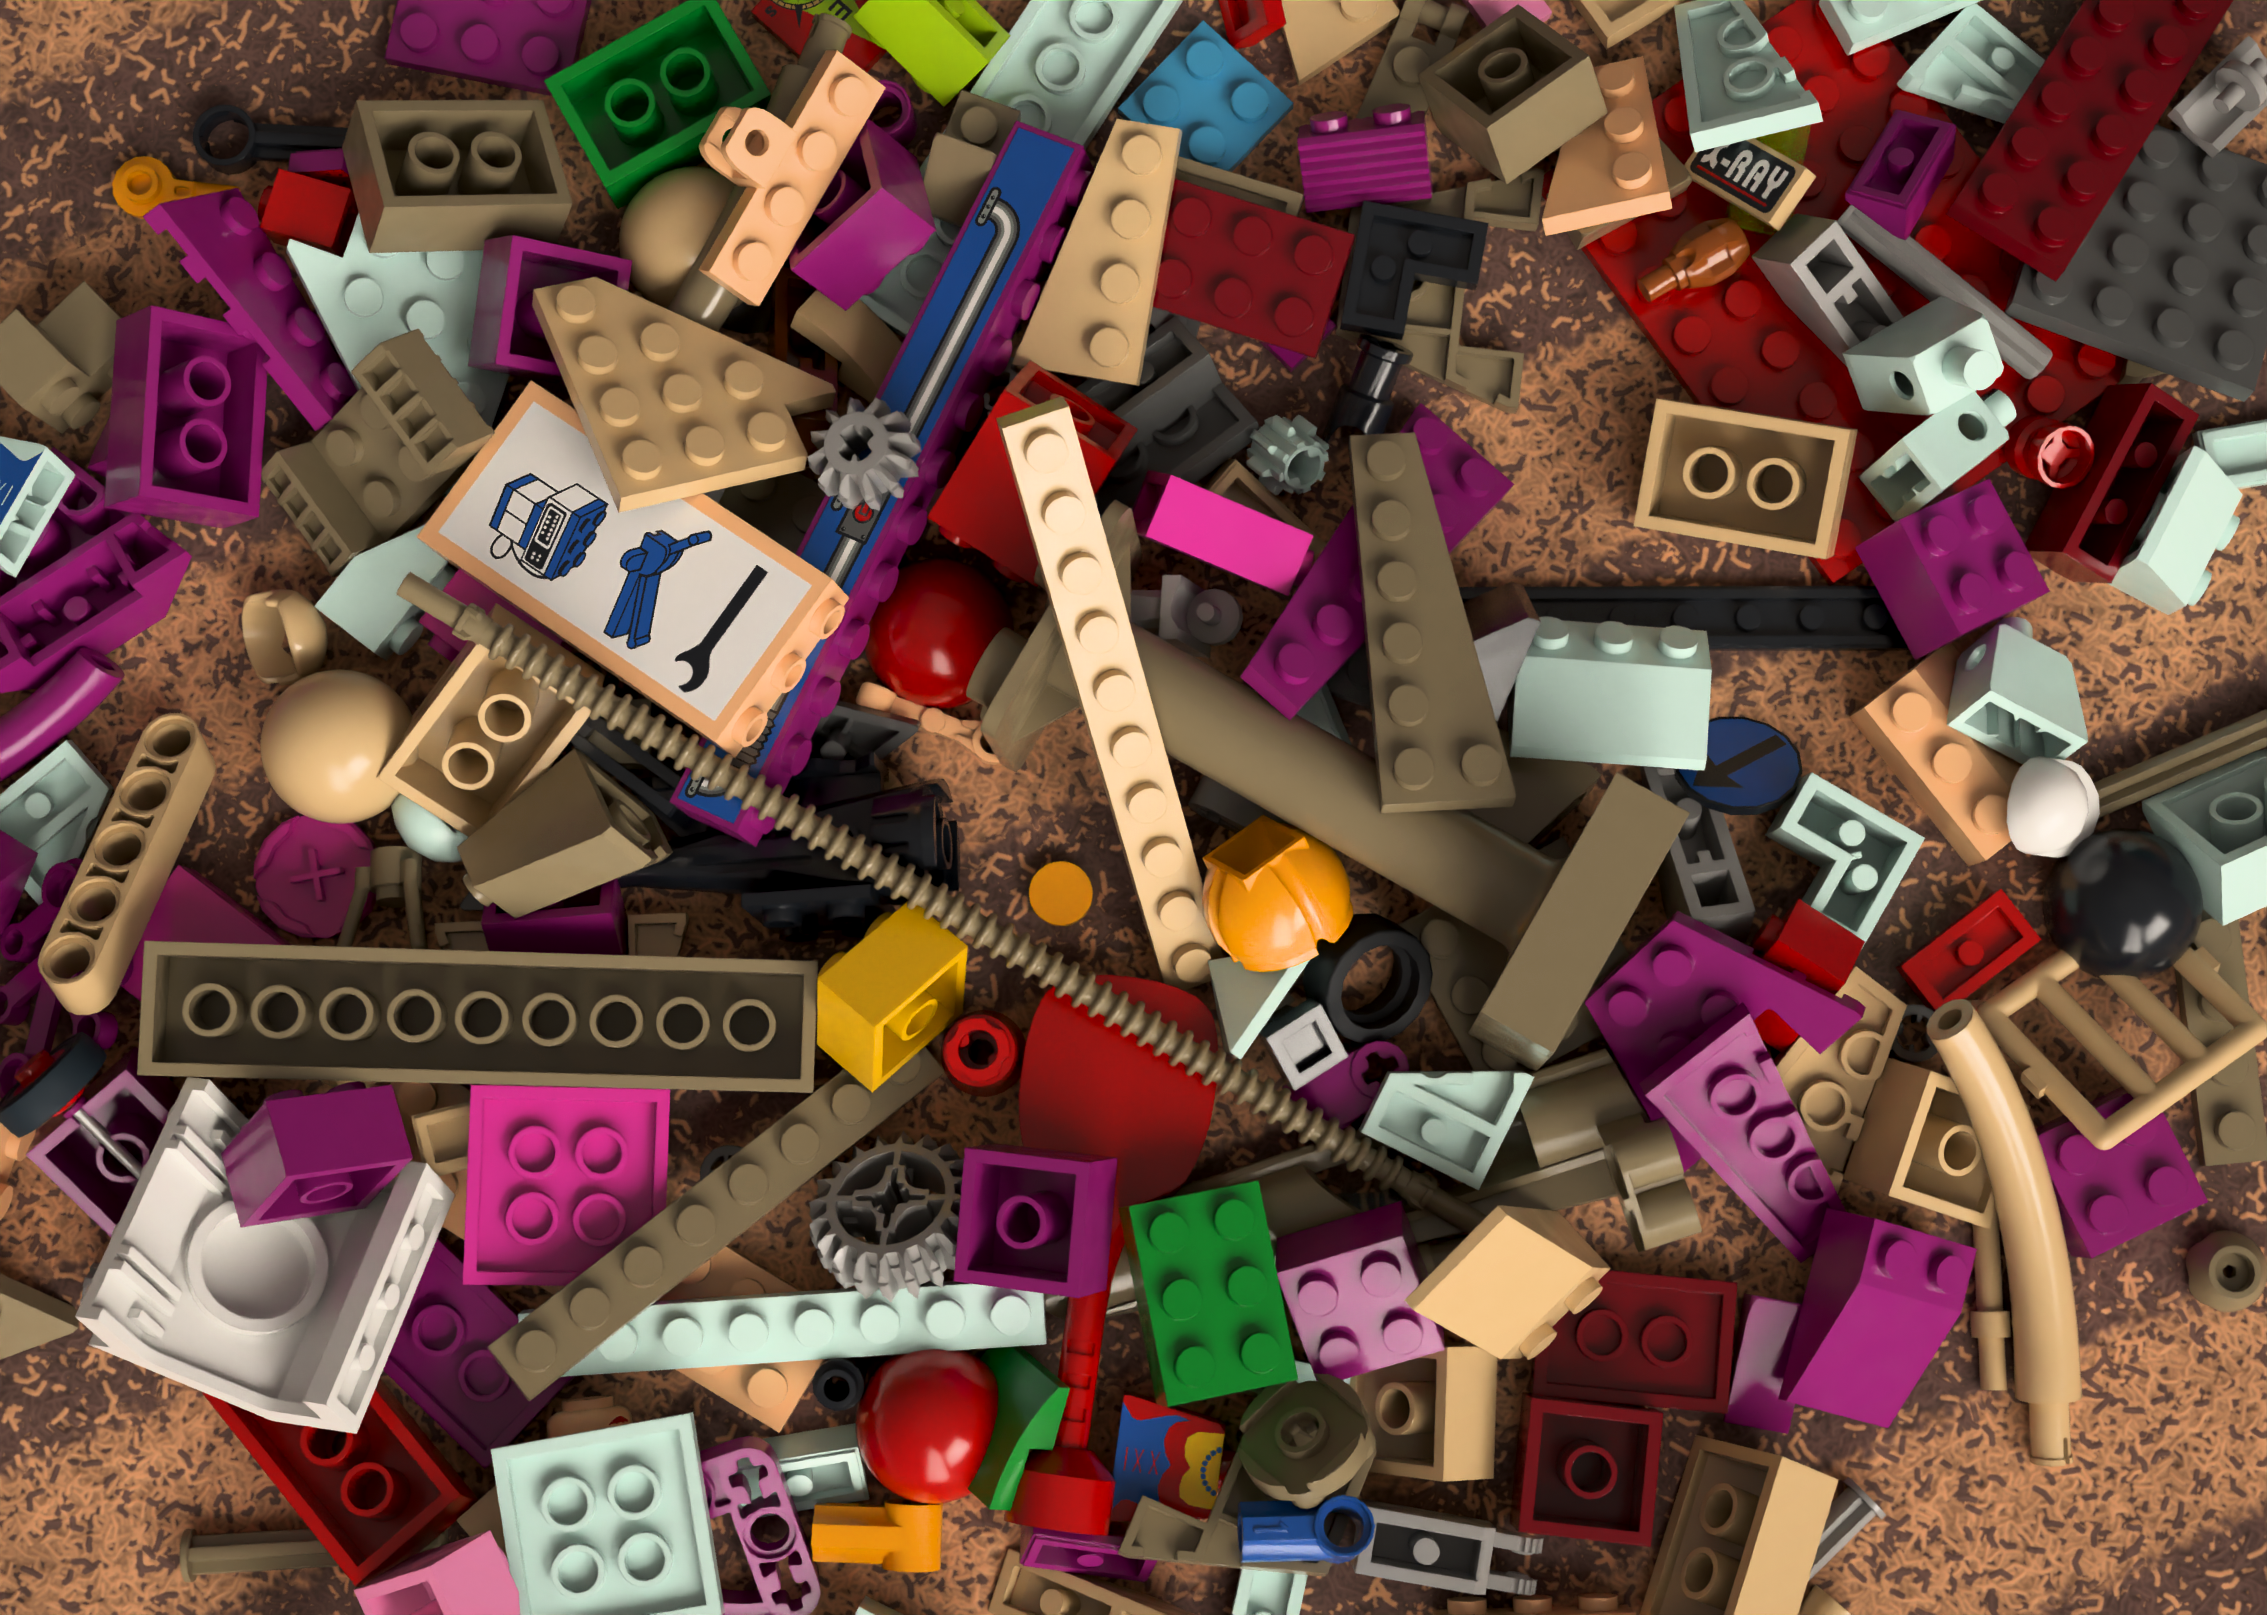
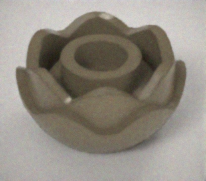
(2206, 1265)

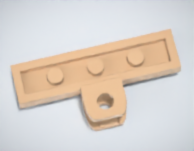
(783, 171)

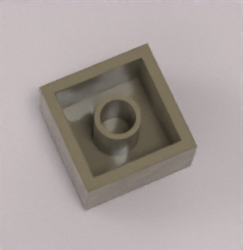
(1513, 93)

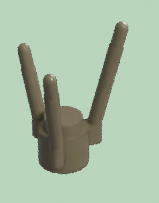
(397, 882)

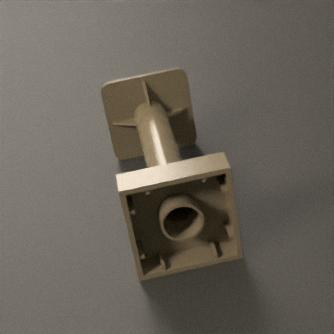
(1547, 911)

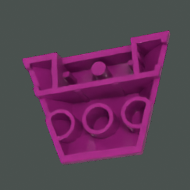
(85, 584)

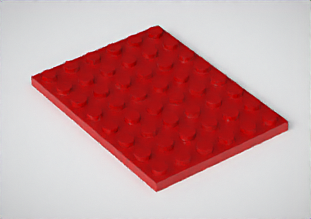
(1751, 352)

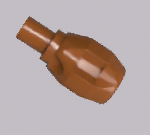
(1699, 259)

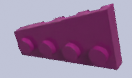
(264, 304)
(1743, 1123)

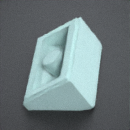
(816, 1466)

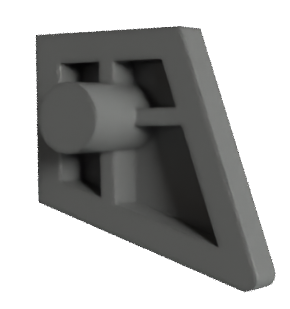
(859, 730)

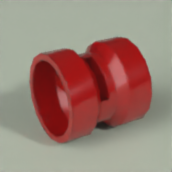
(2049, 451)

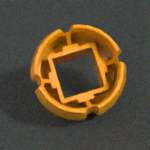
(1274, 895)

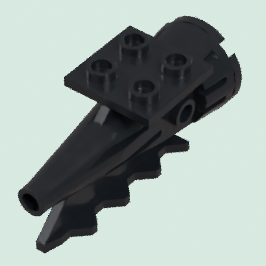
(796, 887)

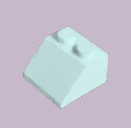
(2180, 535)

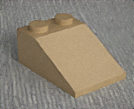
(1512, 1282)

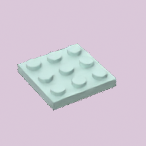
(610, 1521)

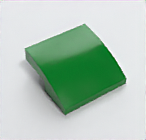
(1026, 1419)

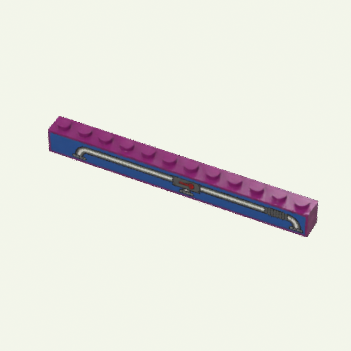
(940, 387)

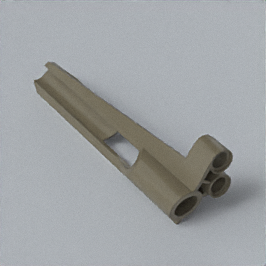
(1569, 1145)

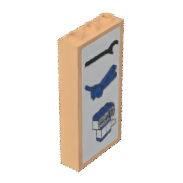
(658, 595)

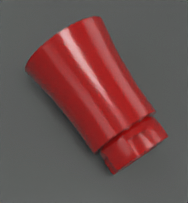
(1002, 1067)

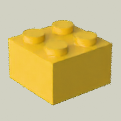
(890, 994)

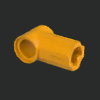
(887, 1534)

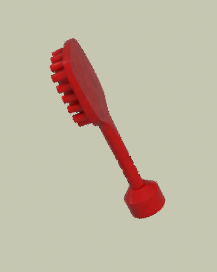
(1109, 1098)

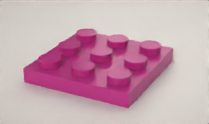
(559, 1178)

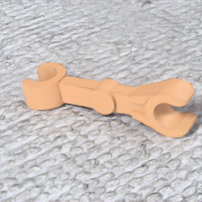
(932, 720)

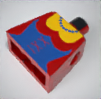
(1167, 1457)

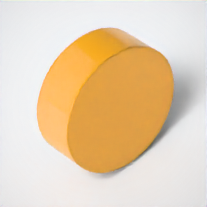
(1060, 893)

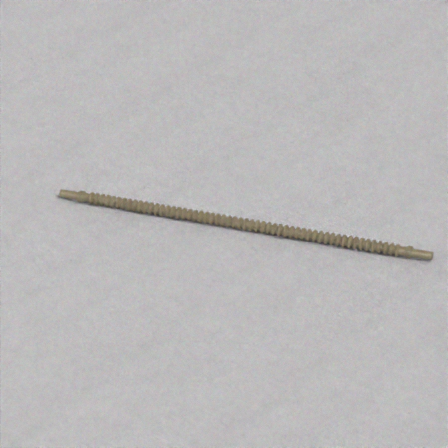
(474, 625)

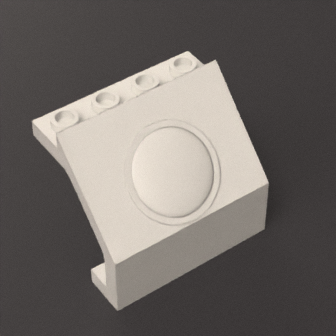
(266, 1313)

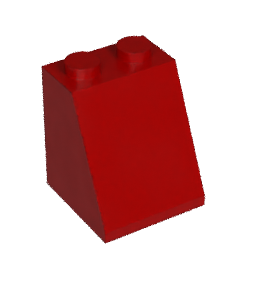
(981, 497)

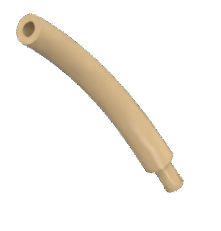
(2030, 1225)

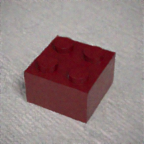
(1586, 1469)

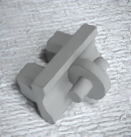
(2224, 99)
(1187, 615)

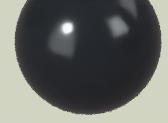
(2123, 904)

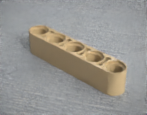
(166, 771)

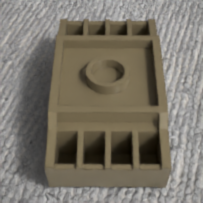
(380, 455)

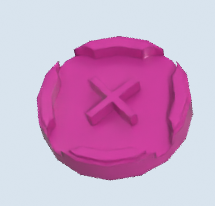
(309, 875)

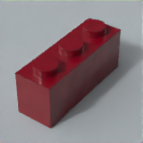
(2094, 523)

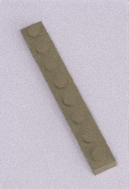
(702, 1223)

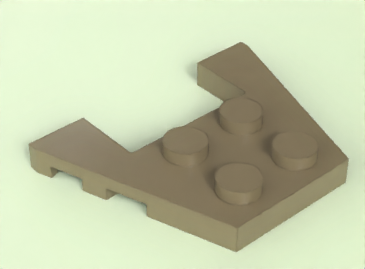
(1436, 309)
(1172, 1536)

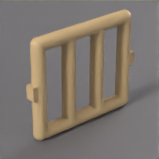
(2149, 1097)

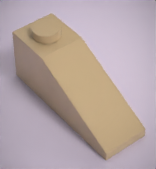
(1068, 1593)

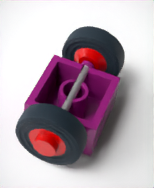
(95, 1133)

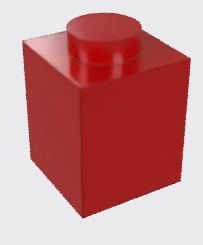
(308, 212)

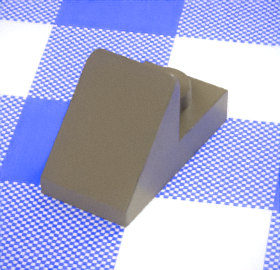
(965, 155)

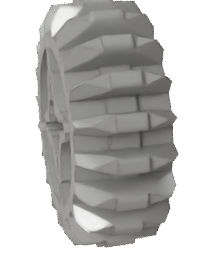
(883, 1202)

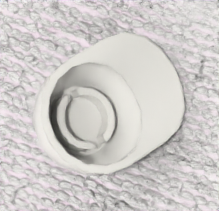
(2051, 807)

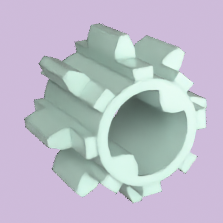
(1287, 454)

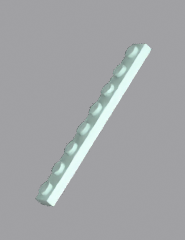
(817, 1327)

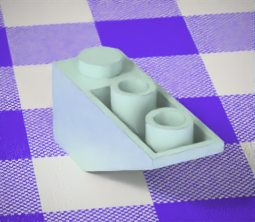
(366, 597)

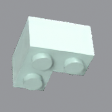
(1853, 844)

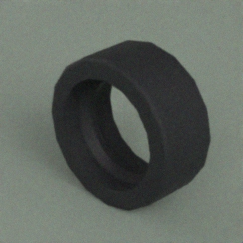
(1403, 994)

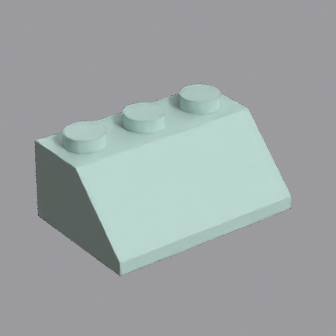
(1613, 695)

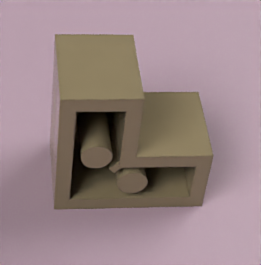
(63, 361)

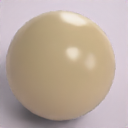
(669, 227)
(331, 742)

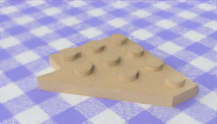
(671, 399)

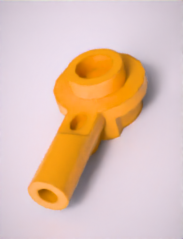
(147, 182)

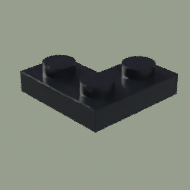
(1405, 246)

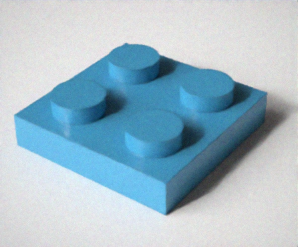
(1211, 98)

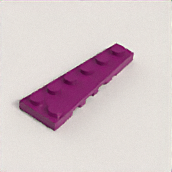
(1325, 614)

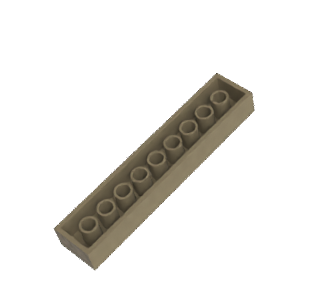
(476, 1017)

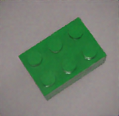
(655, 93)
(1208, 1294)

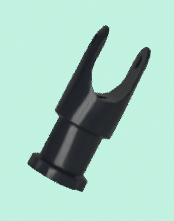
(1367, 396)

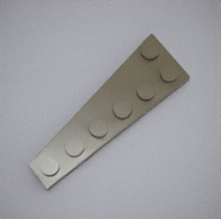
(1426, 684)

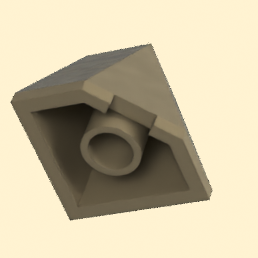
(560, 840)

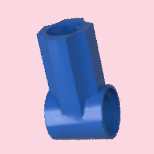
(1286, 1533)

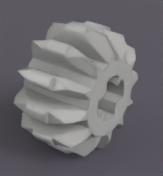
(854, 432)

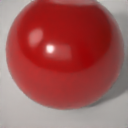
(935, 631)
(927, 1423)

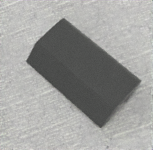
(1181, 413)

